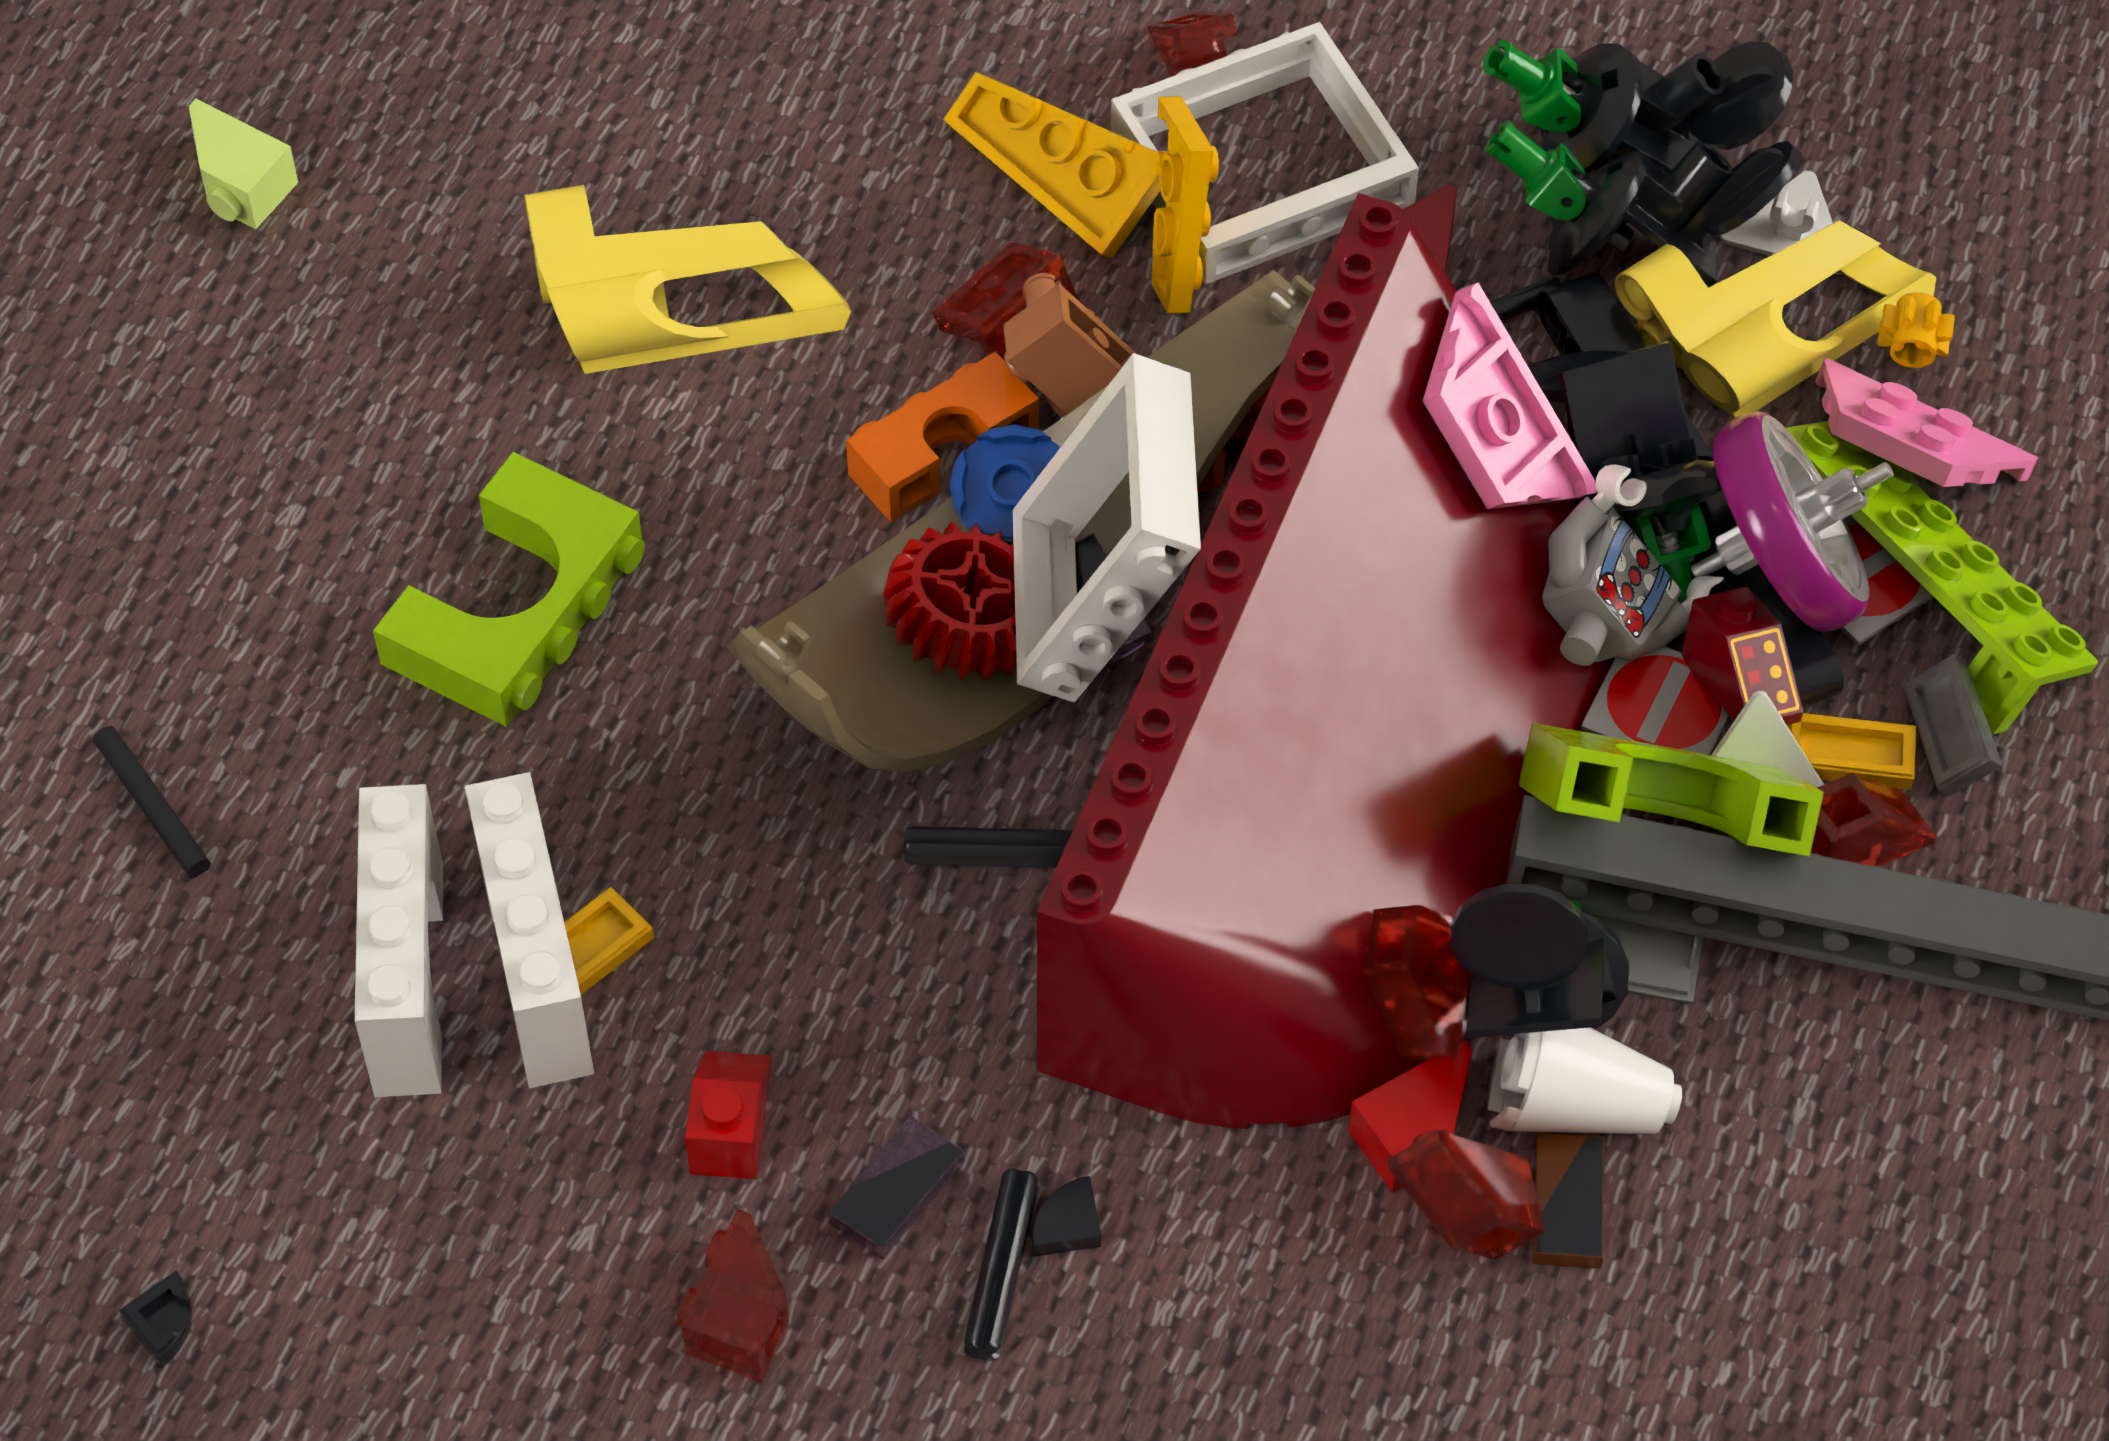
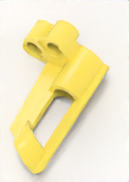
(614, 293)
(1734, 332)

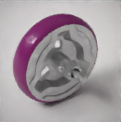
(1791, 521)

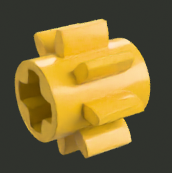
(1916, 330)

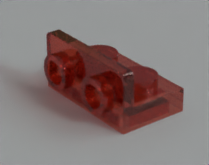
(997, 295)

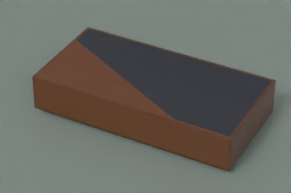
(1570, 1199)

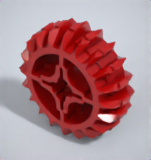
(934, 614)

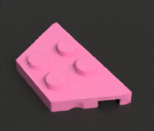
(1498, 413)
(1915, 435)

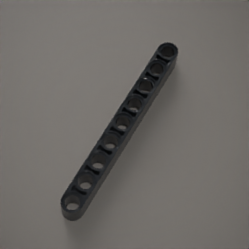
(1589, 318)

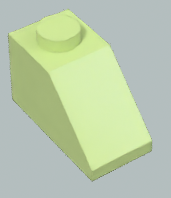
(240, 166)

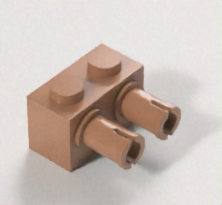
(1061, 345)

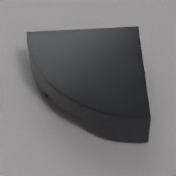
(1067, 1220)
(160, 1318)

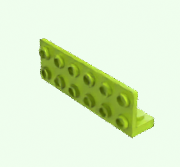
(2018, 636)

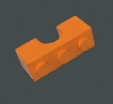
(895, 454)

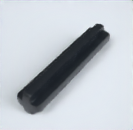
(984, 846)
(1001, 1265)

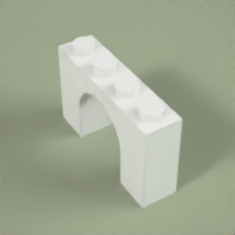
(395, 900)
(530, 930)

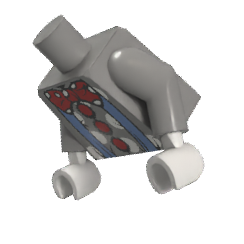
(1608, 584)

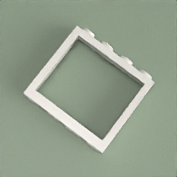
(1305, 215)
(1133, 427)

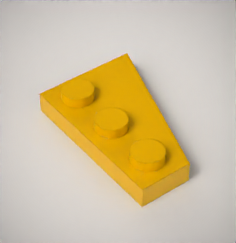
(1184, 186)

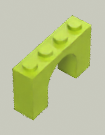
(502, 661)
(1604, 774)

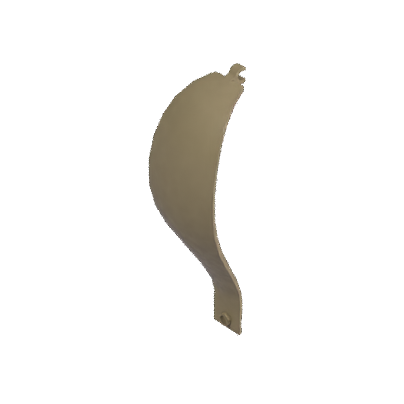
(838, 660)

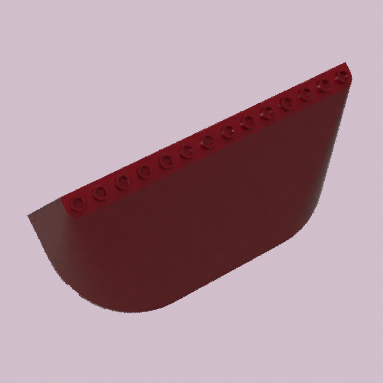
(1310, 733)

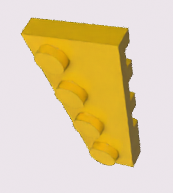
(1070, 165)

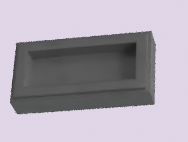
(1952, 725)

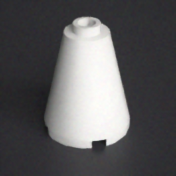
(1579, 1085)

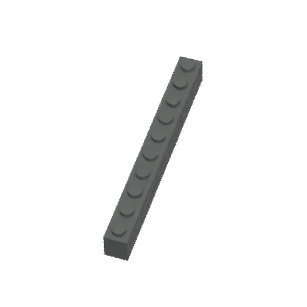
(1818, 908)

